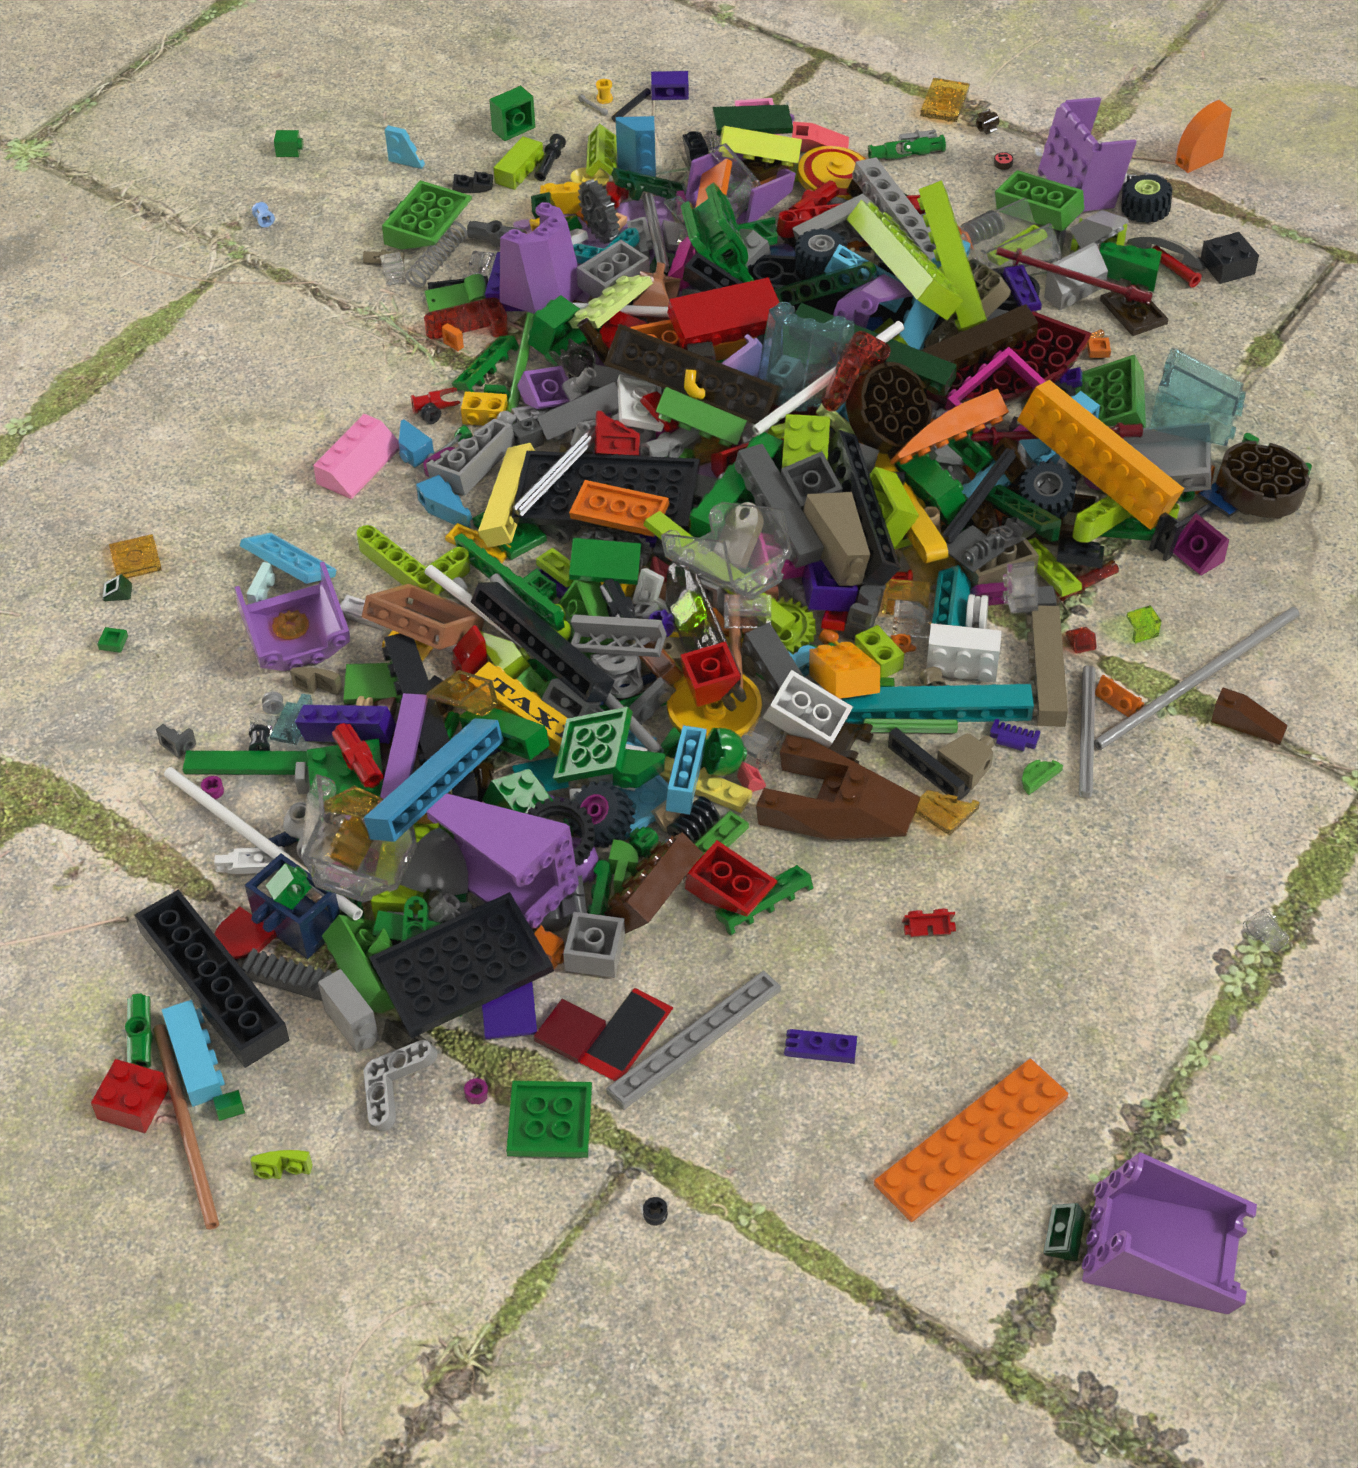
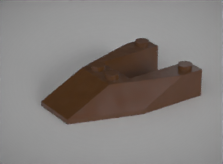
(850, 801)

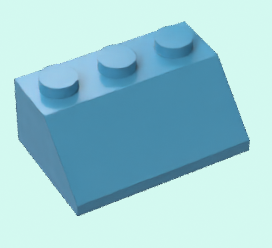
(636, 144)

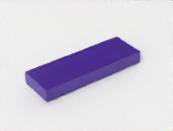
(1022, 287)

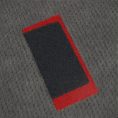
(626, 1035)

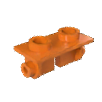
(1118, 696)

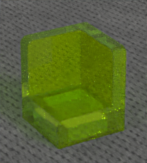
(1145, 623)

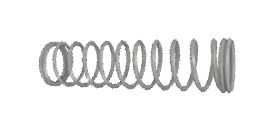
(419, 273)

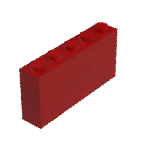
(723, 313)

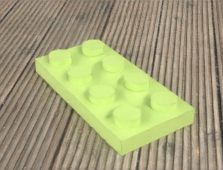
(612, 300)

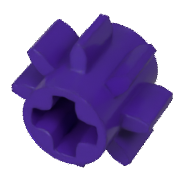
(667, 620)

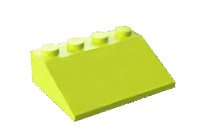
(763, 145)

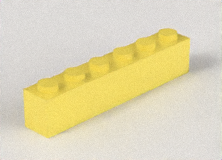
(497, 522)

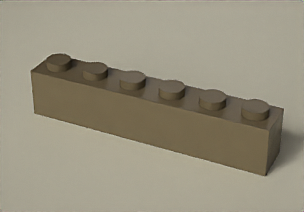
(1048, 666)

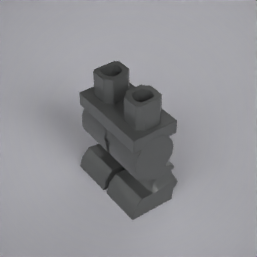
(864, 612)
(559, 918)

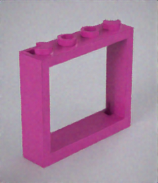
(1007, 356)

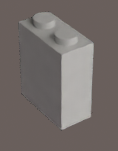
(348, 1011)

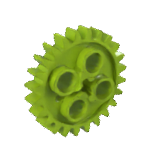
(801, 631)

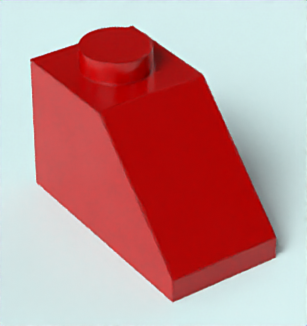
(470, 652)

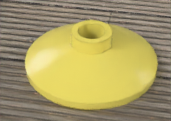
(580, 176)

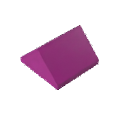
(1201, 545)

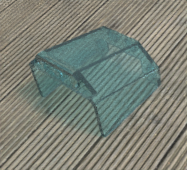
(800, 351)
(1197, 400)

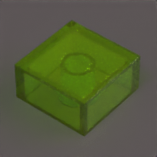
(688, 611)

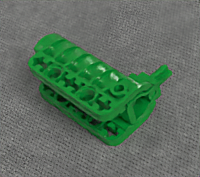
(716, 233)

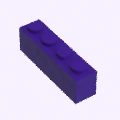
(369, 722)

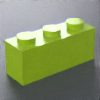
(518, 163)

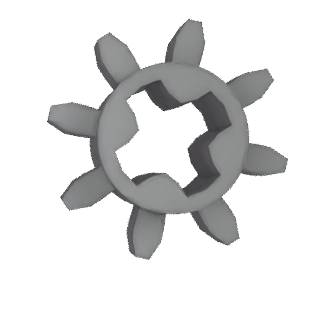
(444, 907)

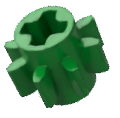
(643, 840)

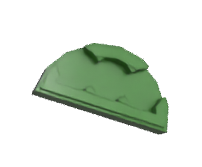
(1039, 773)

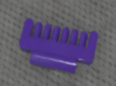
(1014, 740)

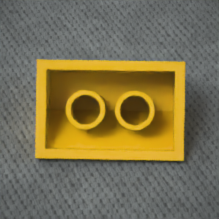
(564, 196)

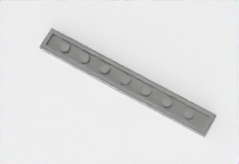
(693, 1040)

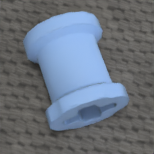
(262, 216)

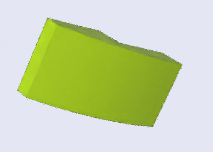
(272, 1163)

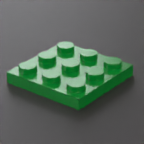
(593, 745)
(331, 764)
(549, 1119)

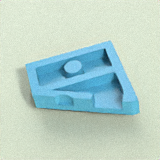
(400, 148)

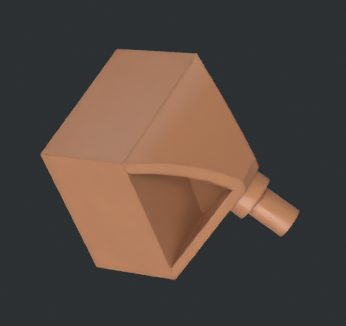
(659, 292)

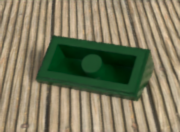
(1065, 1231)

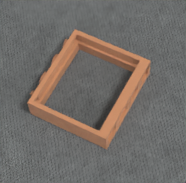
(388, 611)

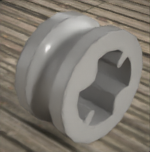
(272, 703)

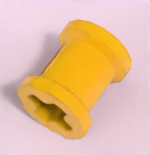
(604, 91)

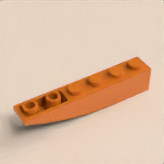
(955, 425)

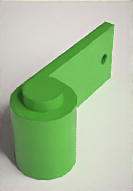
(449, 296)

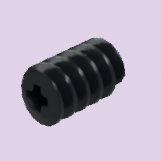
(701, 817)

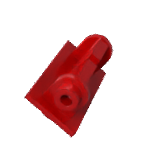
(919, 922)

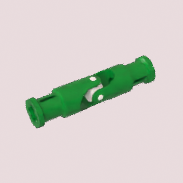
(919, 147)

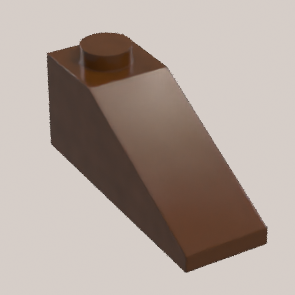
(1247, 716)

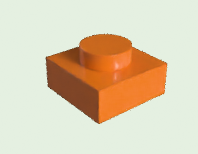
(452, 337)
(1099, 348)

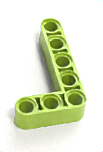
(1102, 517)
(405, 567)

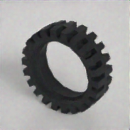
(578, 814)

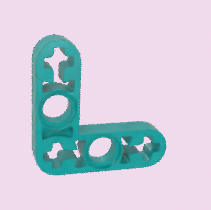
(584, 252)

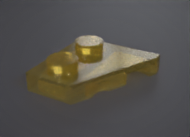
(352, 802)
(945, 810)

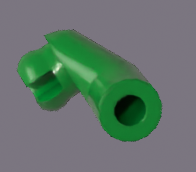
(498, 389)

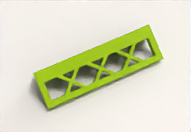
(601, 151)

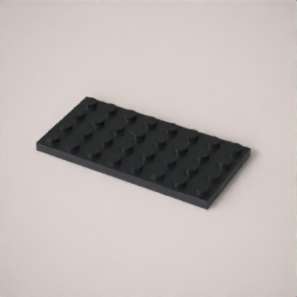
(648, 474)

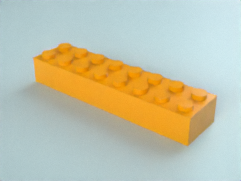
(1099, 454)

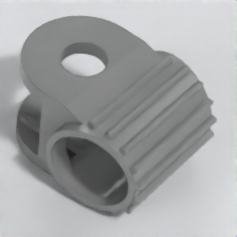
(623, 670)

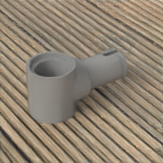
(577, 386)

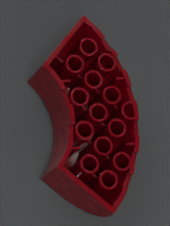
(1048, 354)

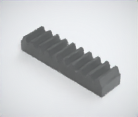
(284, 974)

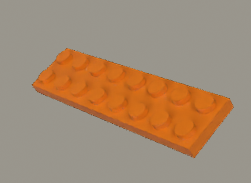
(970, 1140)

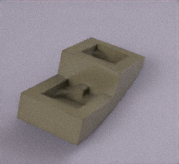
(312, 678)

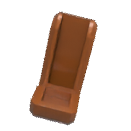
(662, 666)

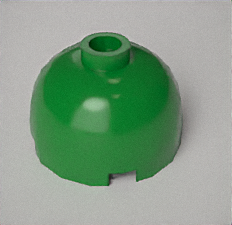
(725, 752)

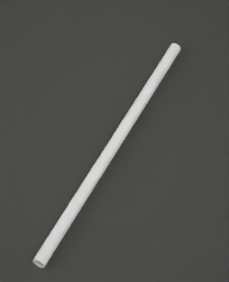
(247, 831)

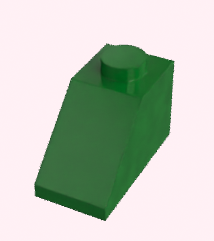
(638, 768)

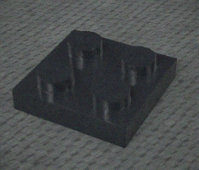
(1078, 553)

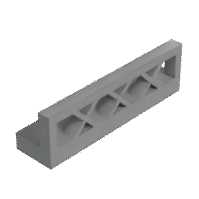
(619, 630)

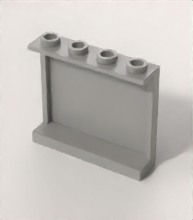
(1179, 457)

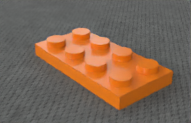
(616, 507)

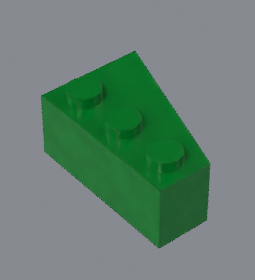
(1131, 263)

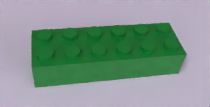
(732, 487)

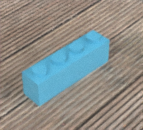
(686, 770)
(192, 1052)

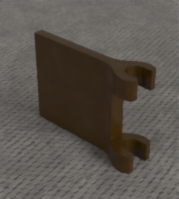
(848, 735)

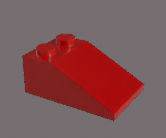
(728, 880)

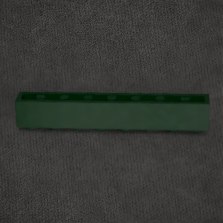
(933, 371)

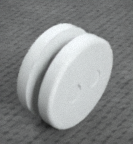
(977, 611)

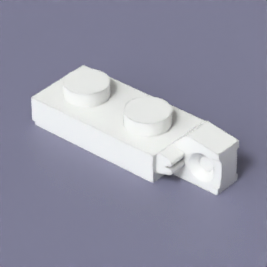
(239, 863)

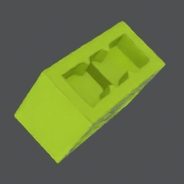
(881, 649)

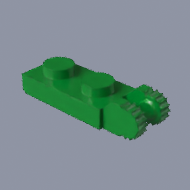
(601, 890)

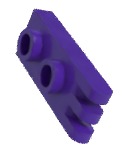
(820, 1046)

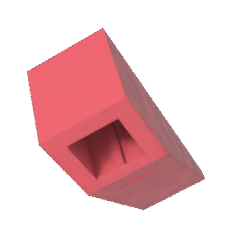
(817, 136)

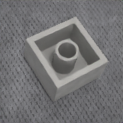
(594, 944)

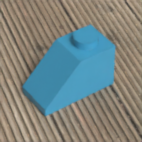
(413, 444)

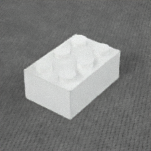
(964, 652)
(807, 710)

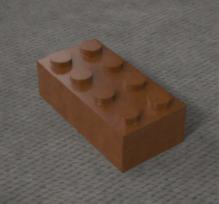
(653, 881)

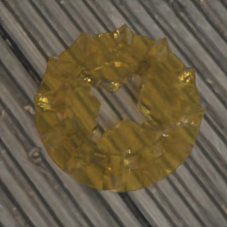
(289, 631)

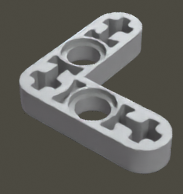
(384, 1079)

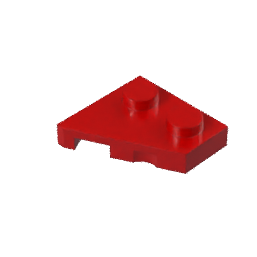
(614, 437)

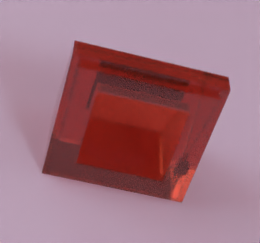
(1081, 639)

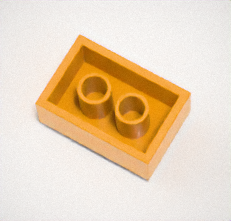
(844, 670)

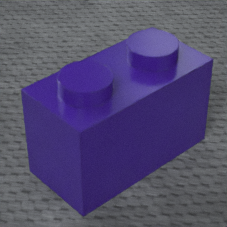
(669, 85)

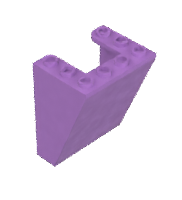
(511, 854)
(1166, 1236)

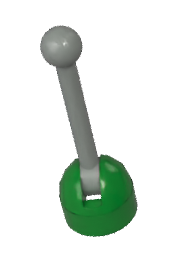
(461, 433)

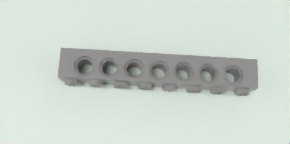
(889, 198)

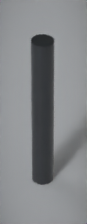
(633, 103)

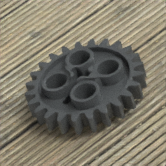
(598, 211)
(621, 536)

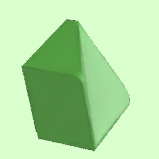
(380, 943)

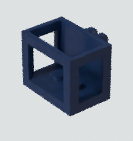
(297, 927)

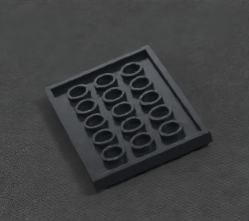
(461, 964)

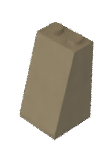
(841, 534)

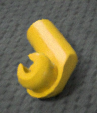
(691, 387)

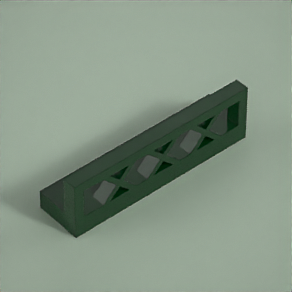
(1016, 506)

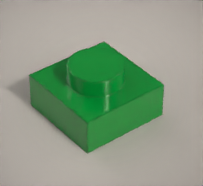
(112, 639)

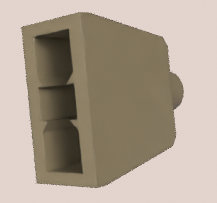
(968, 757)

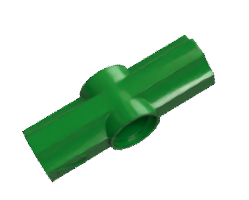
(139, 1021)

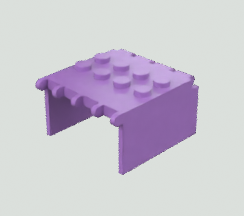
(1078, 159)

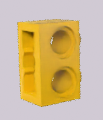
(482, 407)

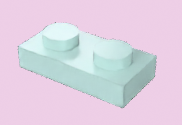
(261, 584)

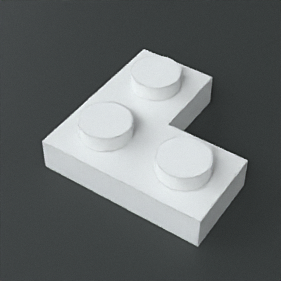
(649, 588)

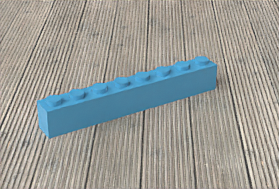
(433, 780)

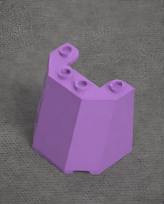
(761, 198)
(538, 264)
(865, 299)
(326, 629)

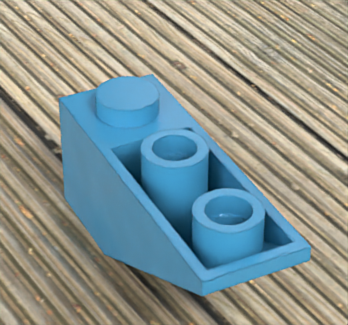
(441, 502)

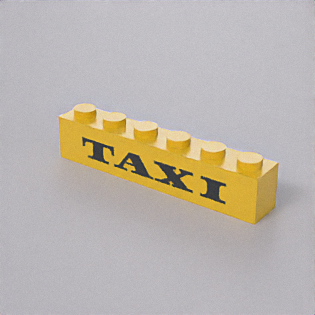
(520, 701)

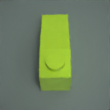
(506, 655)

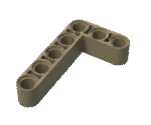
(992, 292)

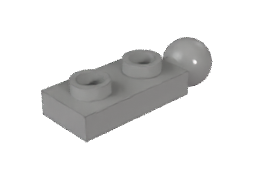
(521, 413)

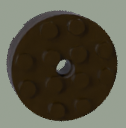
(888, 407)
(1263, 479)

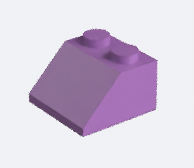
(543, 387)

